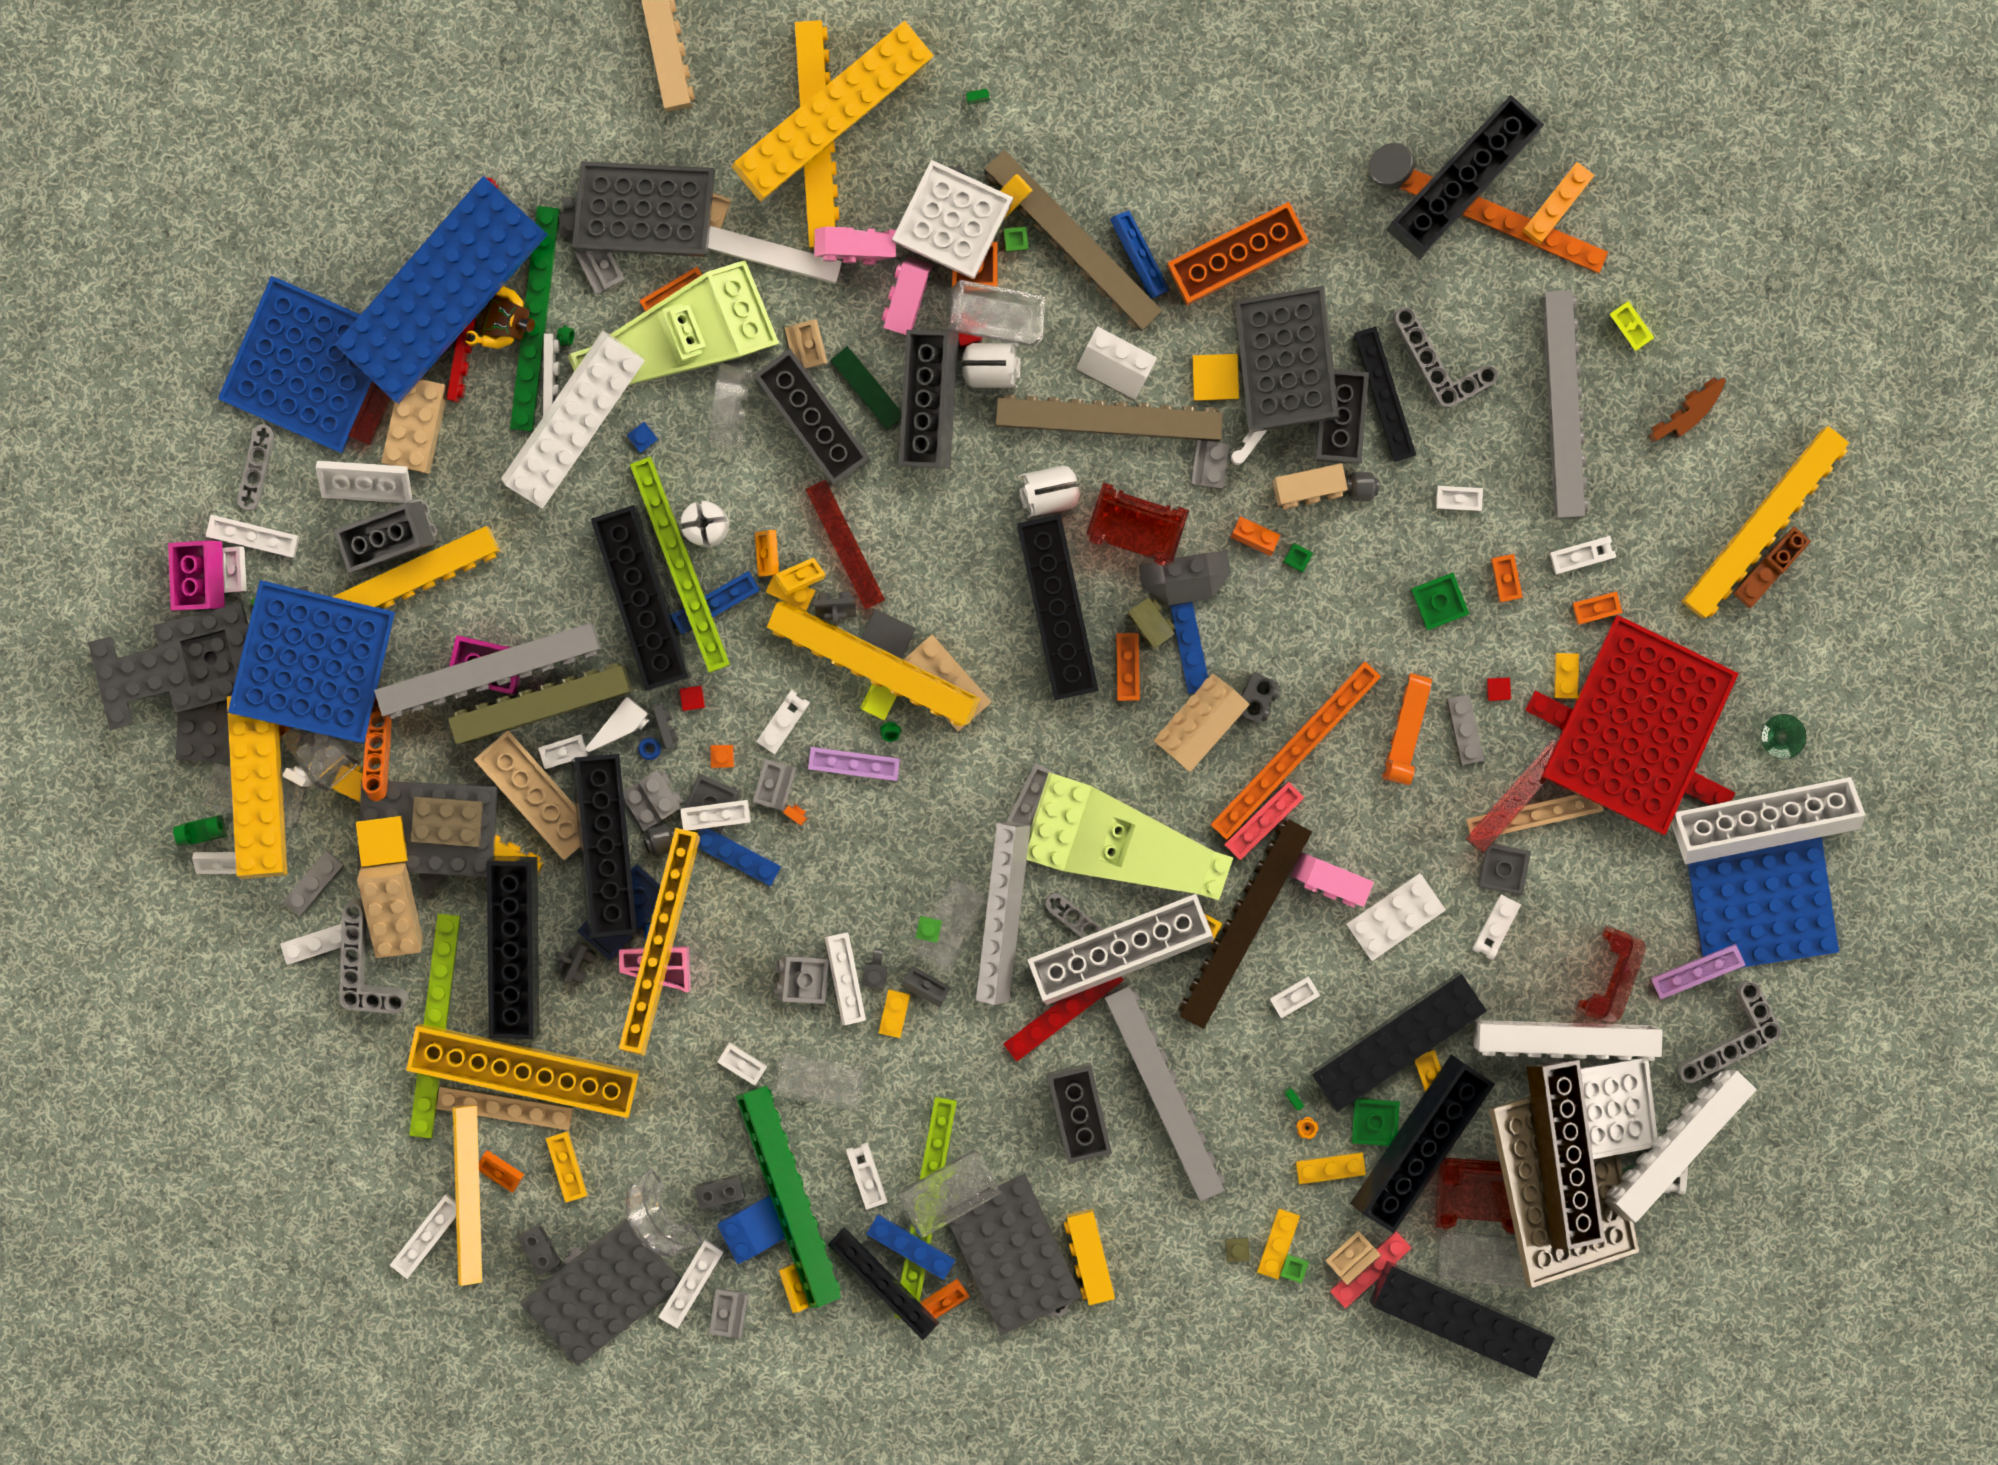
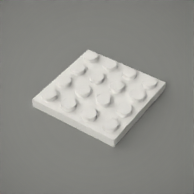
(952, 219)
(1619, 1107)

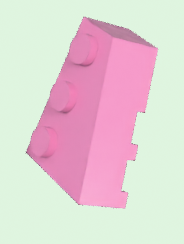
(854, 245)
(906, 295)
(1332, 880)
(677, 972)

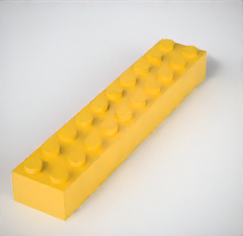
(832, 111)
(522, 1070)

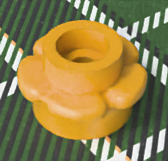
(1313, 1128)

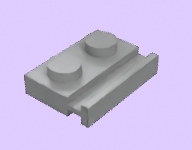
(600, 269)
(1210, 464)
(774, 784)
(728, 1313)

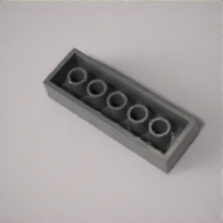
(928, 399)
(812, 417)

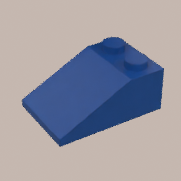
(751, 1229)

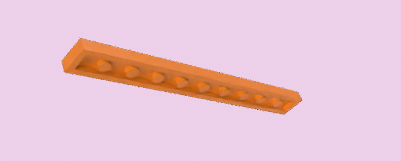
(1513, 225)
(1295, 750)

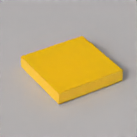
(1215, 377)
(381, 841)

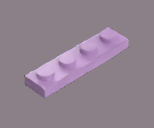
(854, 763)
(1698, 971)

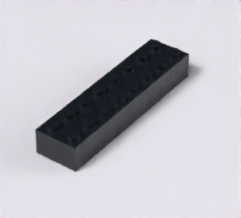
(1465, 177)
(640, 598)
(1057, 607)
(604, 846)
(513, 947)
(1398, 1041)
(1422, 1143)
(1461, 1319)

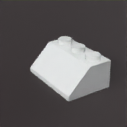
(1116, 363)

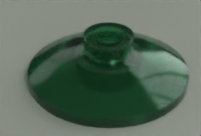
(1794, 740)

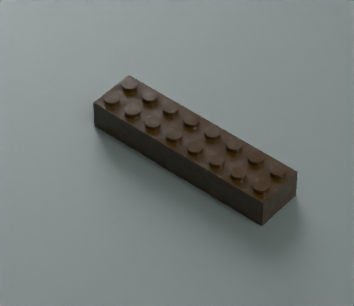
(1565, 1154)

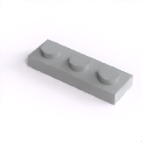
(1465, 729)
(1028, 800)
(313, 883)

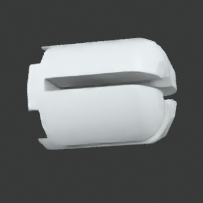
(991, 375)
(1051, 501)
(715, 532)

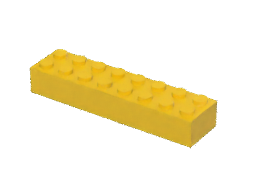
(257, 797)

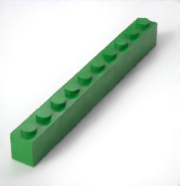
(788, 1196)

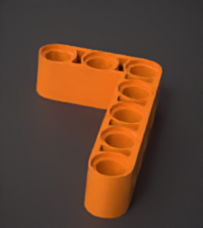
(1406, 735)
(377, 756)

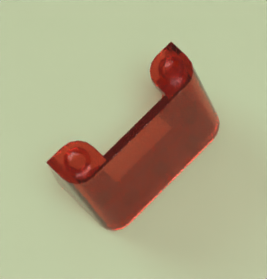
(1136, 525)
(1613, 1003)
(1471, 1192)

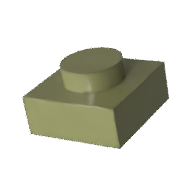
(1237, 1249)

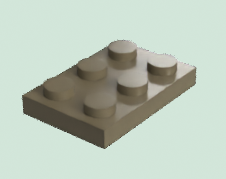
(447, 821)

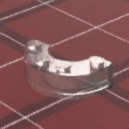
(727, 405)
(651, 1223)

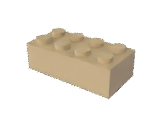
(416, 427)
(936, 660)
(1201, 722)
(390, 909)

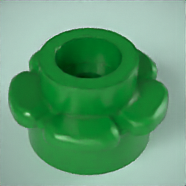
(565, 336)
(890, 731)

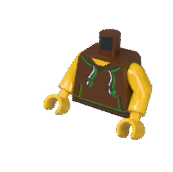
(503, 321)

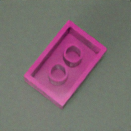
(196, 575)
(469, 649)

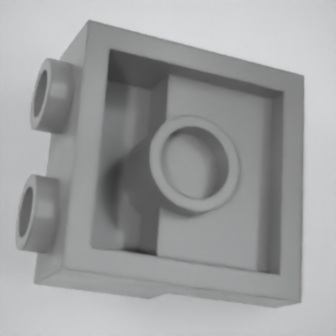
(652, 799)
(801, 979)

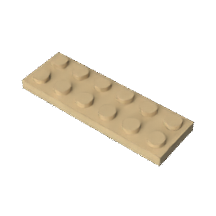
(532, 792)

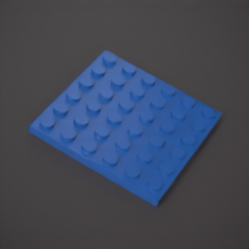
(293, 369)
(311, 662)
(1766, 903)

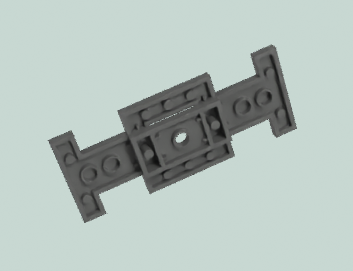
(175, 664)

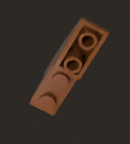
(1696, 407)
(1771, 567)

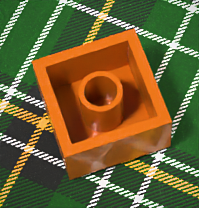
(988, 271)

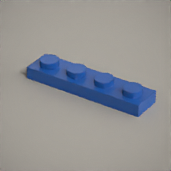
(1139, 254)
(721, 599)
(1189, 645)
(738, 856)
(910, 1246)

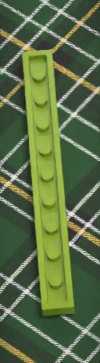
(680, 564)
(436, 1015)
(934, 1159)

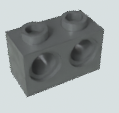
(1251, 694)
(720, 1191)
(539, 1249)

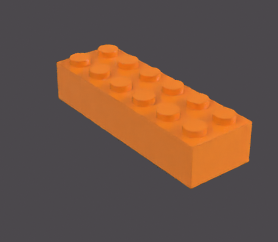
(1237, 253)

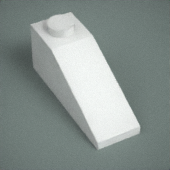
(624, 721)

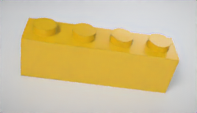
(1090, 1257)

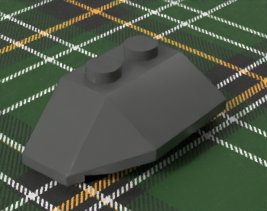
(1186, 577)

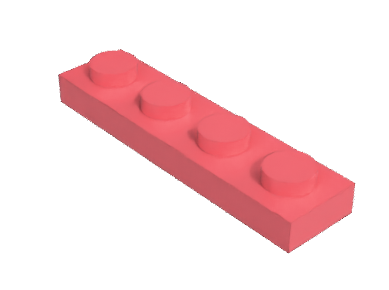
(1264, 820)
(1391, 1250)

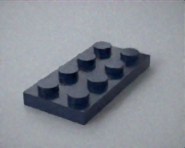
(645, 897)

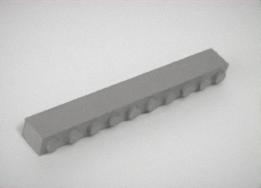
(1564, 404)
(487, 670)
(1164, 1093)

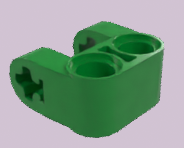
(200, 831)

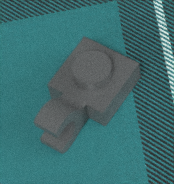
(568, 219)
(874, 973)

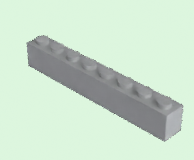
(1003, 913)

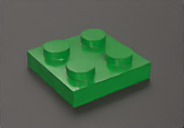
(1439, 601)
(1375, 1121)

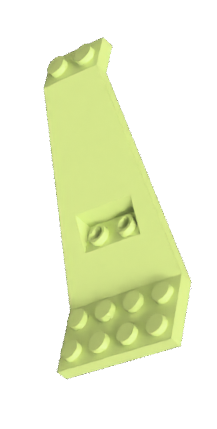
(719, 316)
(1077, 829)

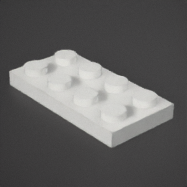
(364, 482)
(1395, 917)

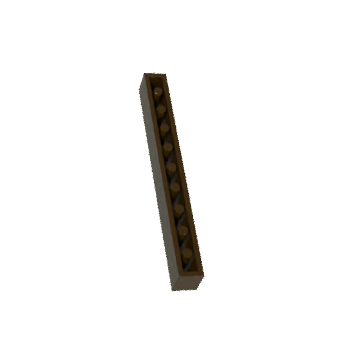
(1245, 922)

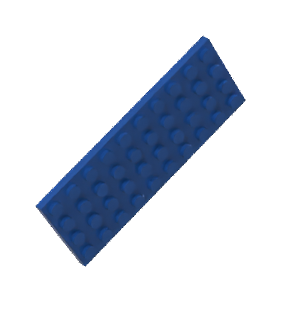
(440, 289)

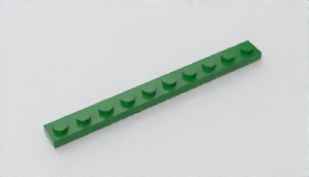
(537, 303)

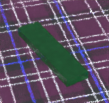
(867, 387)

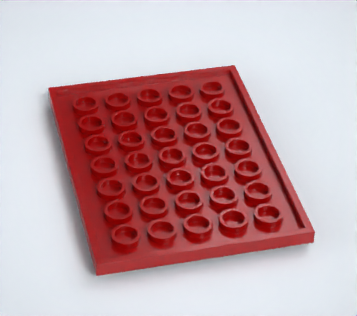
(1640, 725)

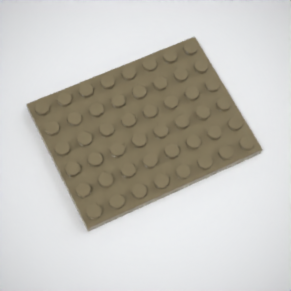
(1522, 1177)

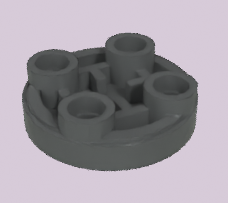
(1391, 165)

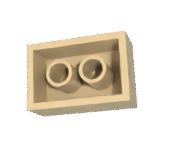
(1310, 486)

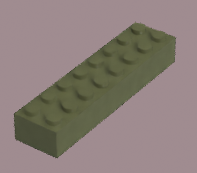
(540, 705)

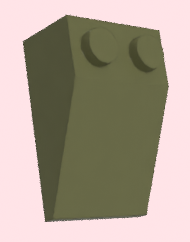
(1150, 623)

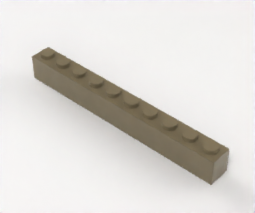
(1077, 246)
(1109, 419)

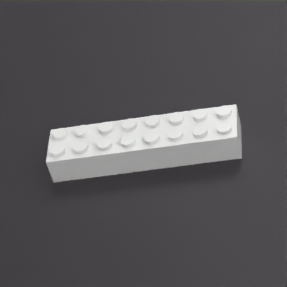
(572, 419)
(1768, 820)
(1120, 949)
(1567, 1038)
(1679, 1145)

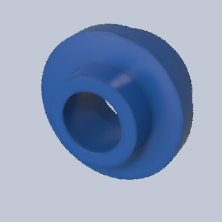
(642, 748)

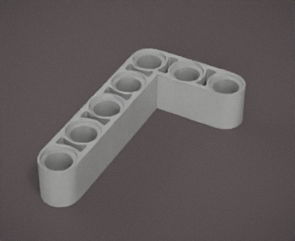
(1435, 365)
(357, 965)
(1737, 1041)

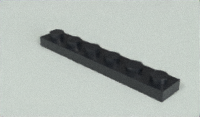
(1385, 394)
(883, 1283)

